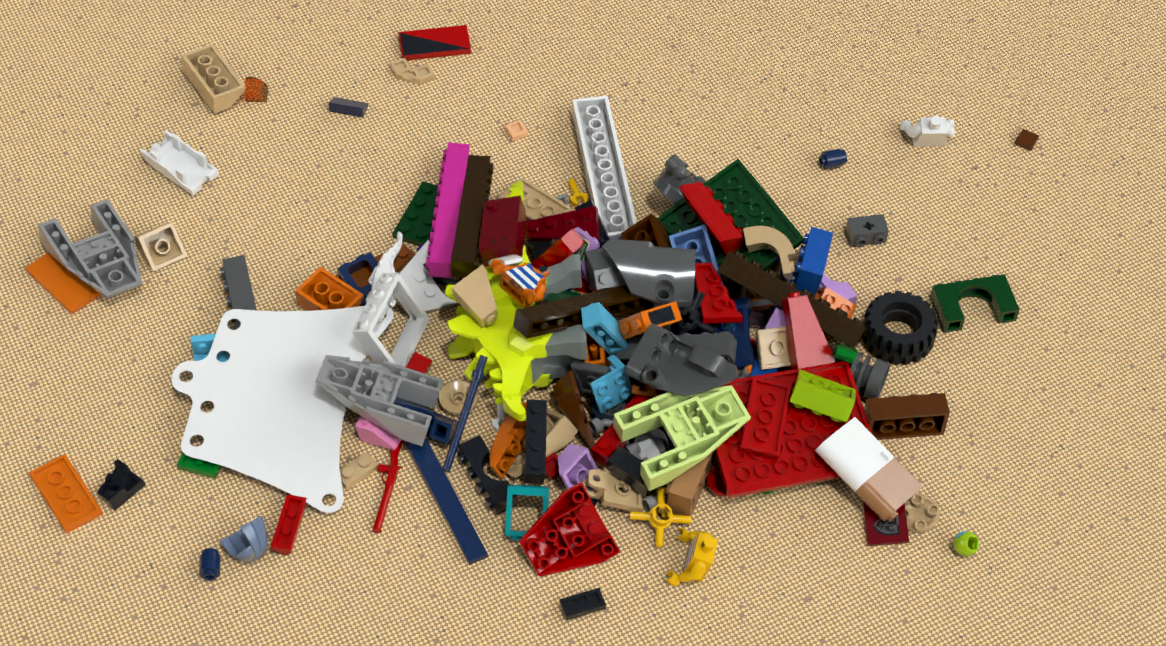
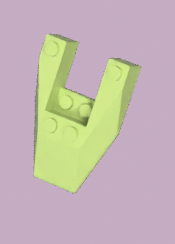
(692, 422)

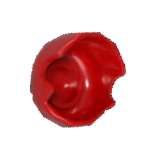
(715, 482)

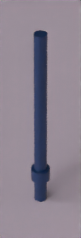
(477, 375)

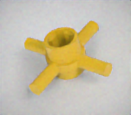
(660, 525)

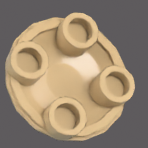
(921, 513)

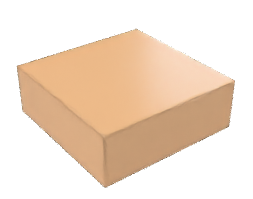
(516, 130)

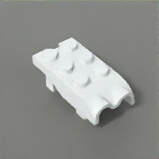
(180, 163)

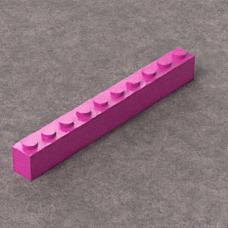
(448, 209)

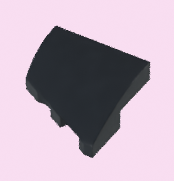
(120, 485)

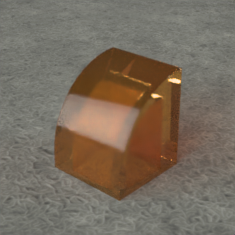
(255, 90)

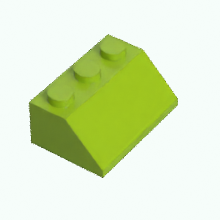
(823, 396)

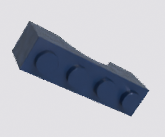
(440, 426)

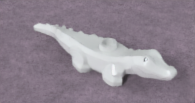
(385, 265)

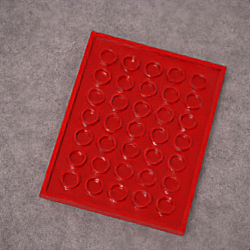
(803, 434)

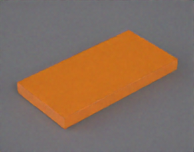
(61, 283)
(65, 493)

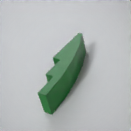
(844, 353)

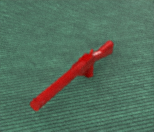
(392, 471)

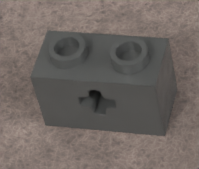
(867, 230)

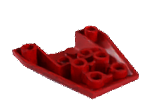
(568, 535)

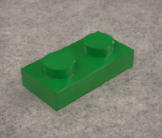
(198, 466)

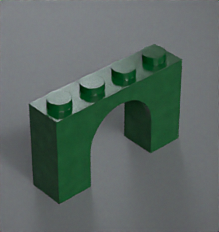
(992, 289)

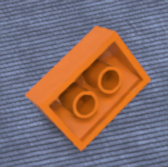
(326, 292)

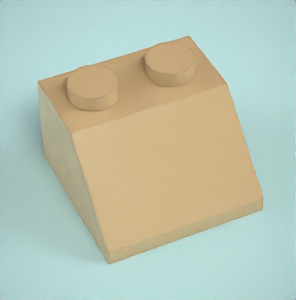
(160, 246)

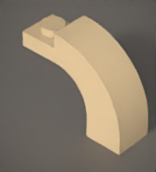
(771, 239)

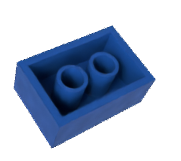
(812, 260)

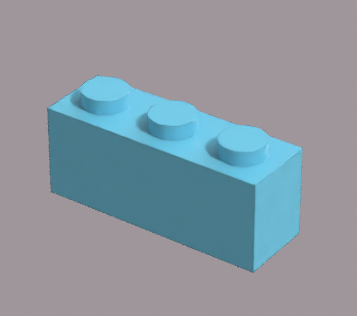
(603, 328)

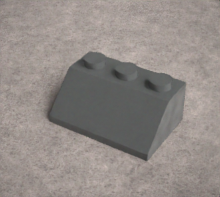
(601, 270)

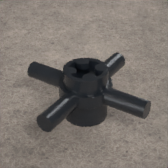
(695, 316)

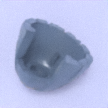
(249, 542)

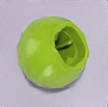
(966, 543)

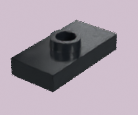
(582, 603)

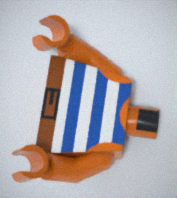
(522, 281)

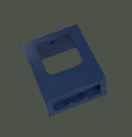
(348, 268)

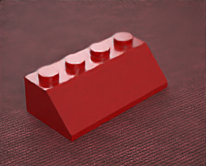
(712, 215)

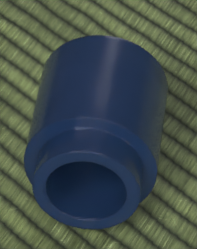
(833, 158)
(209, 564)

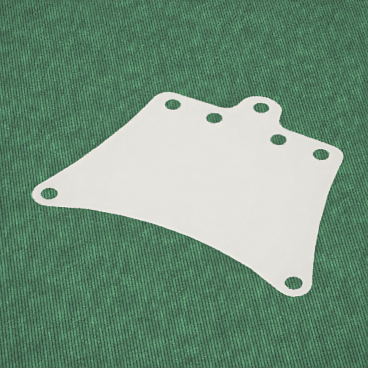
(266, 402)

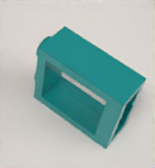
(523, 490)

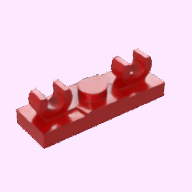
(288, 524)

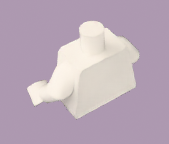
(929, 131)

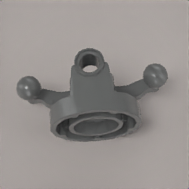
(673, 177)

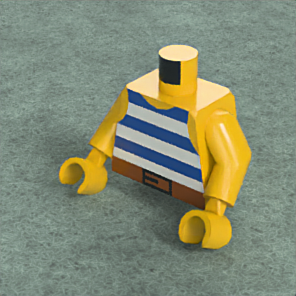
(698, 559)

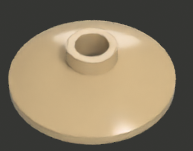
(451, 393)

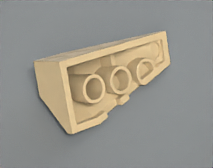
(558, 434)

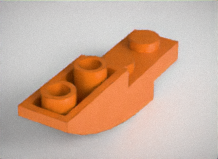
(507, 445)

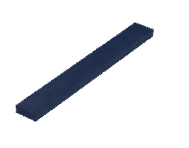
(448, 502)

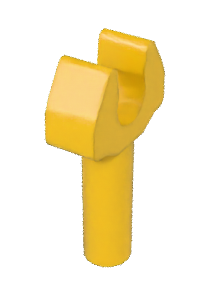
(576, 193)

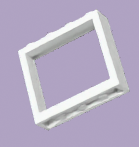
(375, 305)

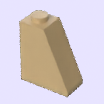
(477, 297)

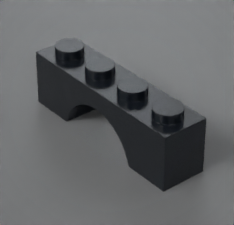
(535, 441)
(475, 456)

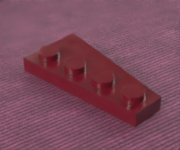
(557, 225)

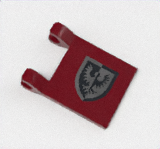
(886, 532)

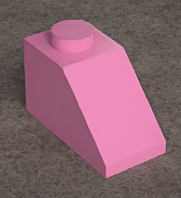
(375, 435)

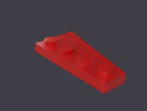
(716, 305)

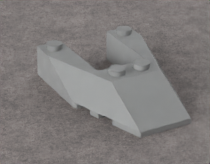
(102, 261)
(372, 389)

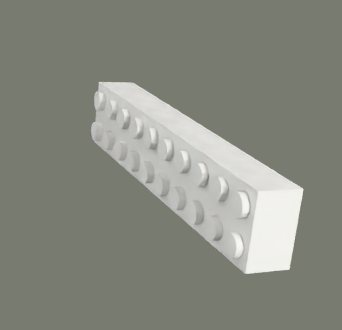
(603, 164)

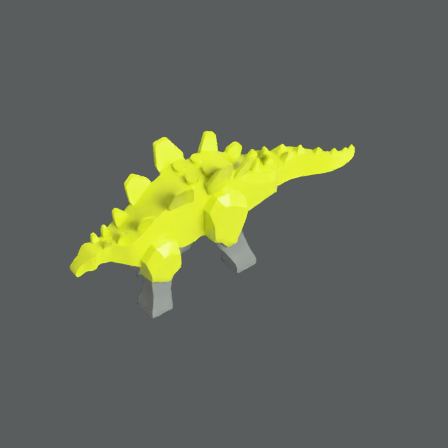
(513, 359)

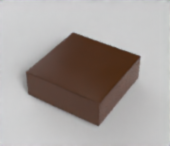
(1027, 139)

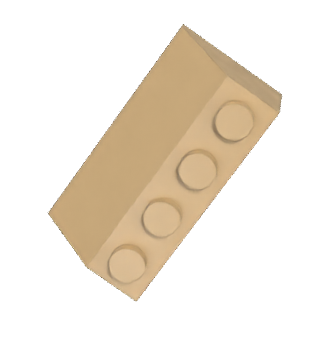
(212, 77)

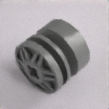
(868, 376)

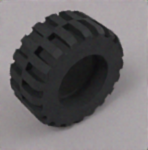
(905, 309)

